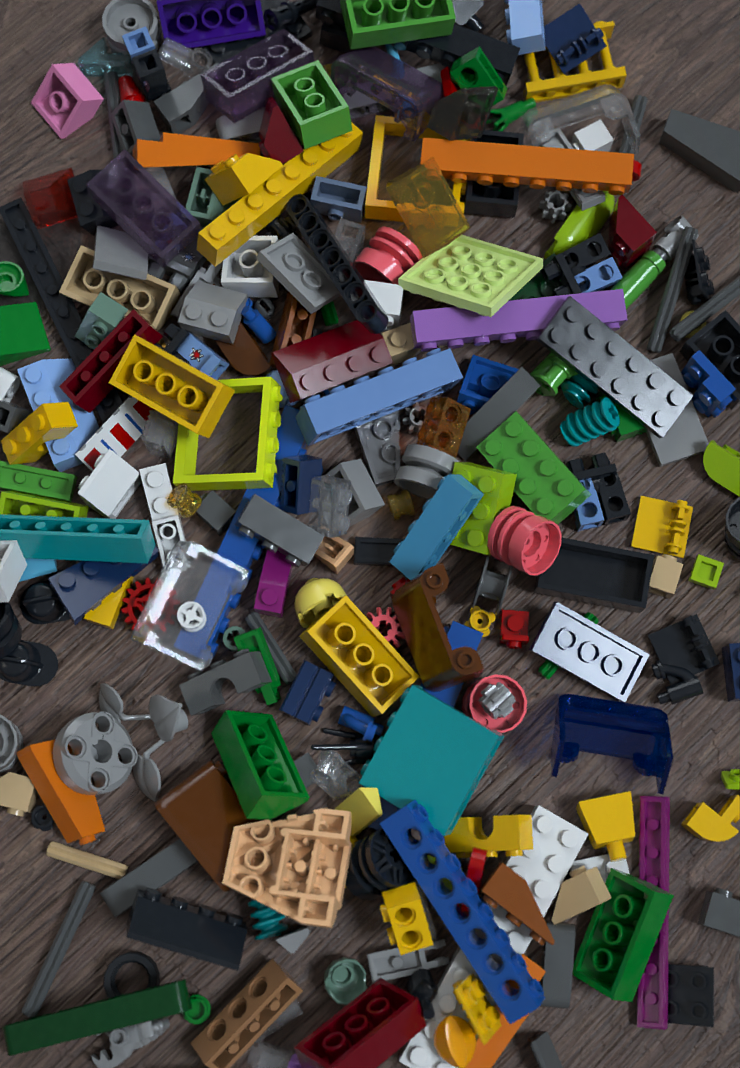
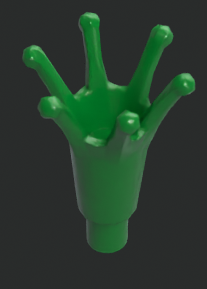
(504, 116)

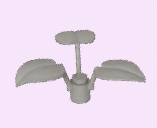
(167, 719)

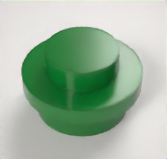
(200, 1009)

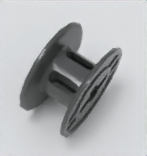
(492, 585)

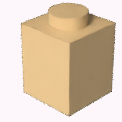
(665, 575)

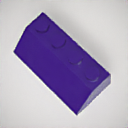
(210, 21)

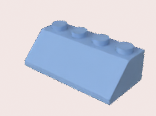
(42, 385)

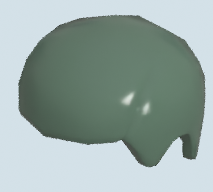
(345, 980)

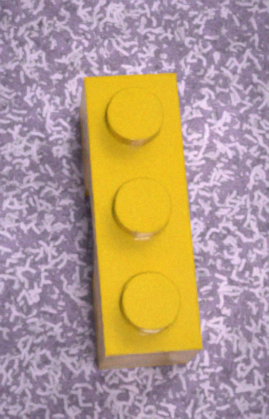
(46, 423)
(509, 834)

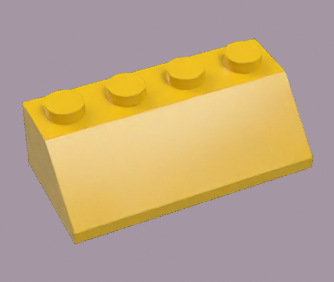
(359, 656)

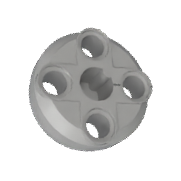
(94, 753)

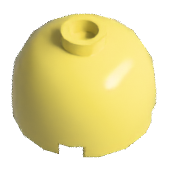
(316, 598)

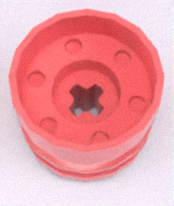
(388, 257)
(524, 540)
(473, 709)

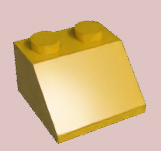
(240, 176)

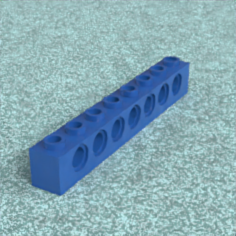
(479, 951)

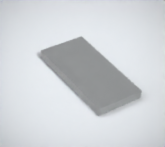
(686, 435)

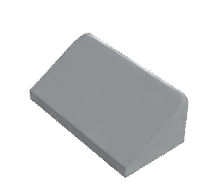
(293, 939)

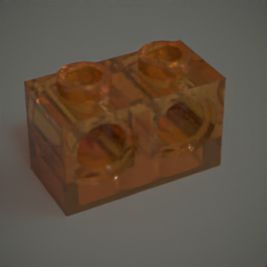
(444, 425)

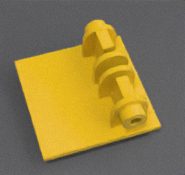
(662, 526)
(482, 1016)

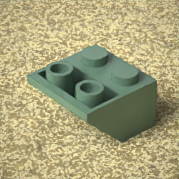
(202, 201)

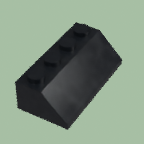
(187, 929)

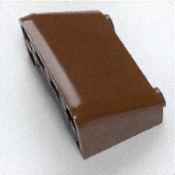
(425, 635)
(204, 816)

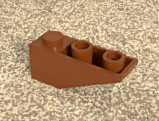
(513, 894)

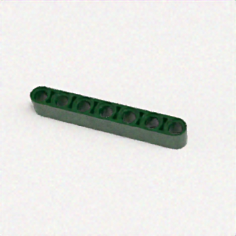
(97, 1017)

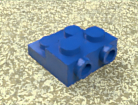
(483, 381)
(711, 386)

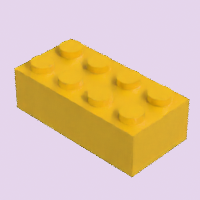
(171, 386)

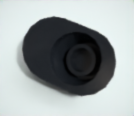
(41, 604)
(29, 664)

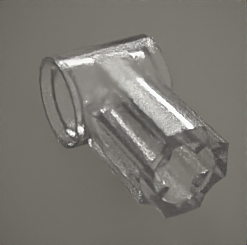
(188, 60)

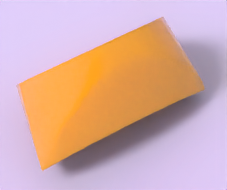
(455, 1041)

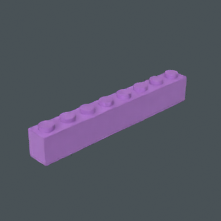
(513, 320)

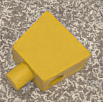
(609, 823)

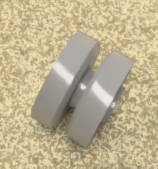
(127, 16)
(423, 470)

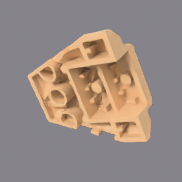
(293, 864)

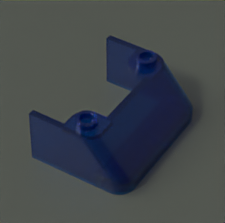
(614, 731)

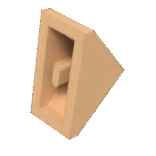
(334, 553)

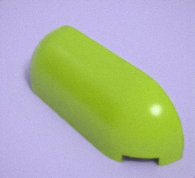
(581, 225)
(723, 466)

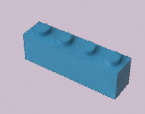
(436, 526)

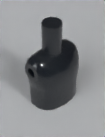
(423, 987)

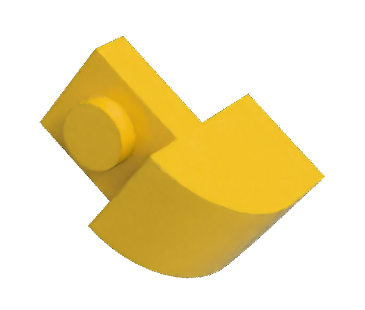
(709, 825)

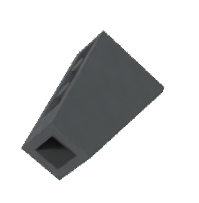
(706, 146)

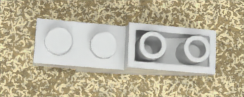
(165, 519)

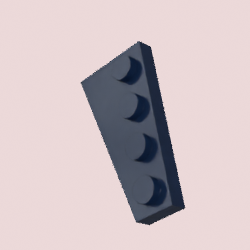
(89, 582)

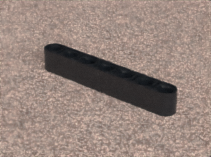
(337, 264)

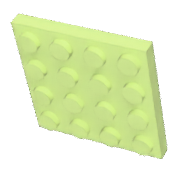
(471, 275)

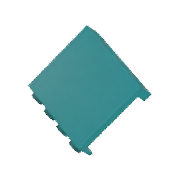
(430, 758)

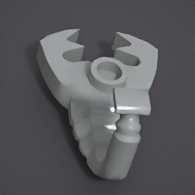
(127, 1039)

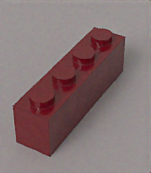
(91, 379)

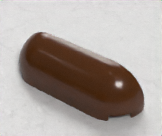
(245, 353)

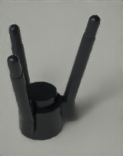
(358, 748)

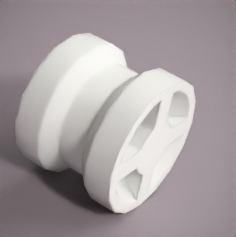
(189, 612)

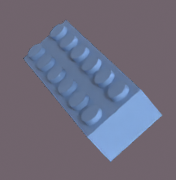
(378, 396)

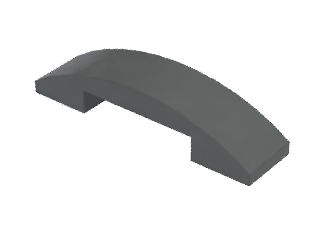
(497, 411)

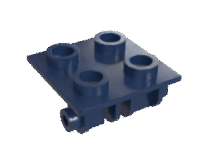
(573, 38)

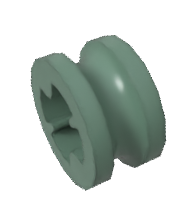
(227, 633)

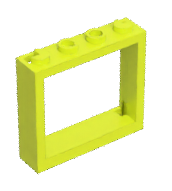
(267, 445)

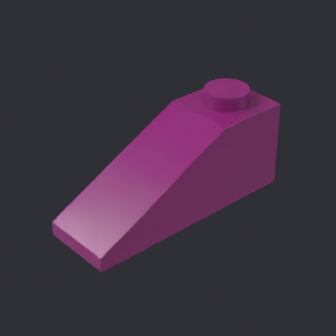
(273, 585)

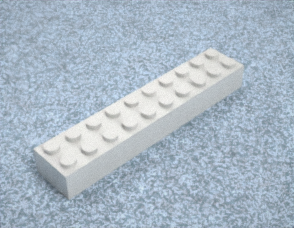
(544, 870)

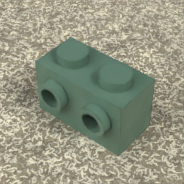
(100, 320)

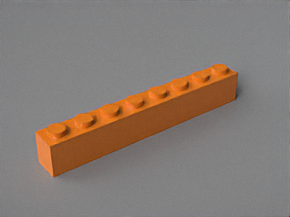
(531, 165)

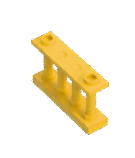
(565, 86)

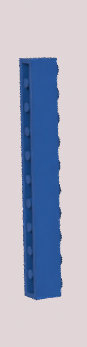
(245, 550)

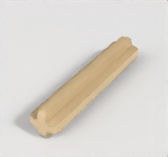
(86, 860)

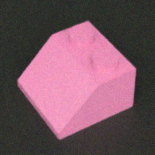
(66, 99)

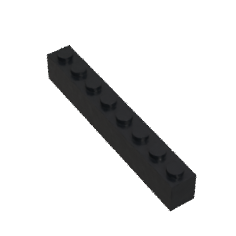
(442, 48)

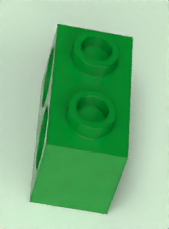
(484, 75)

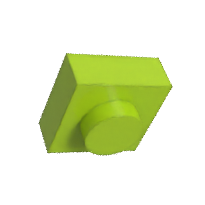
(706, 572)

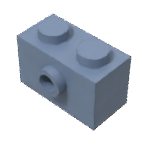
(339, 199)

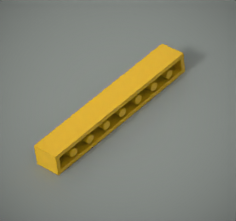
(271, 197)

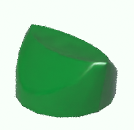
(12, 280)

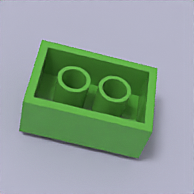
(311, 104)

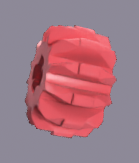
(389, 621)

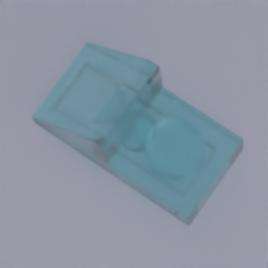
(98, 61)

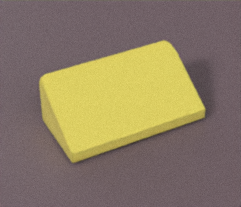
(364, 808)

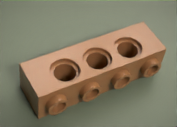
(246, 1016)

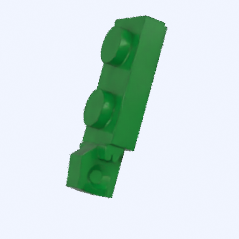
(255, 641)

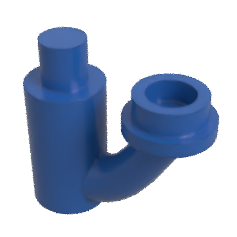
(257, 323)
(360, 722)

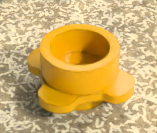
(486, 617)

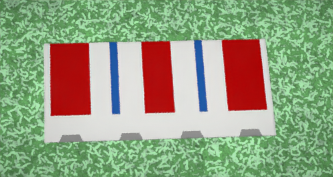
(117, 432)

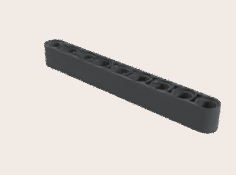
(170, 861)

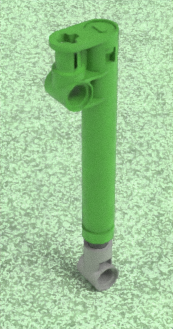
(554, 371)

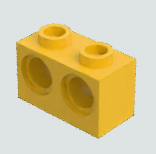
(407, 919)

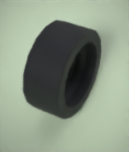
(133, 957)

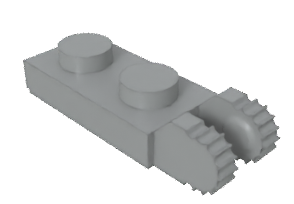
(390, 964)

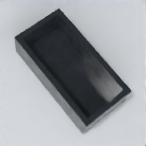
(598, 576)

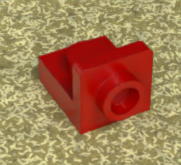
(514, 628)

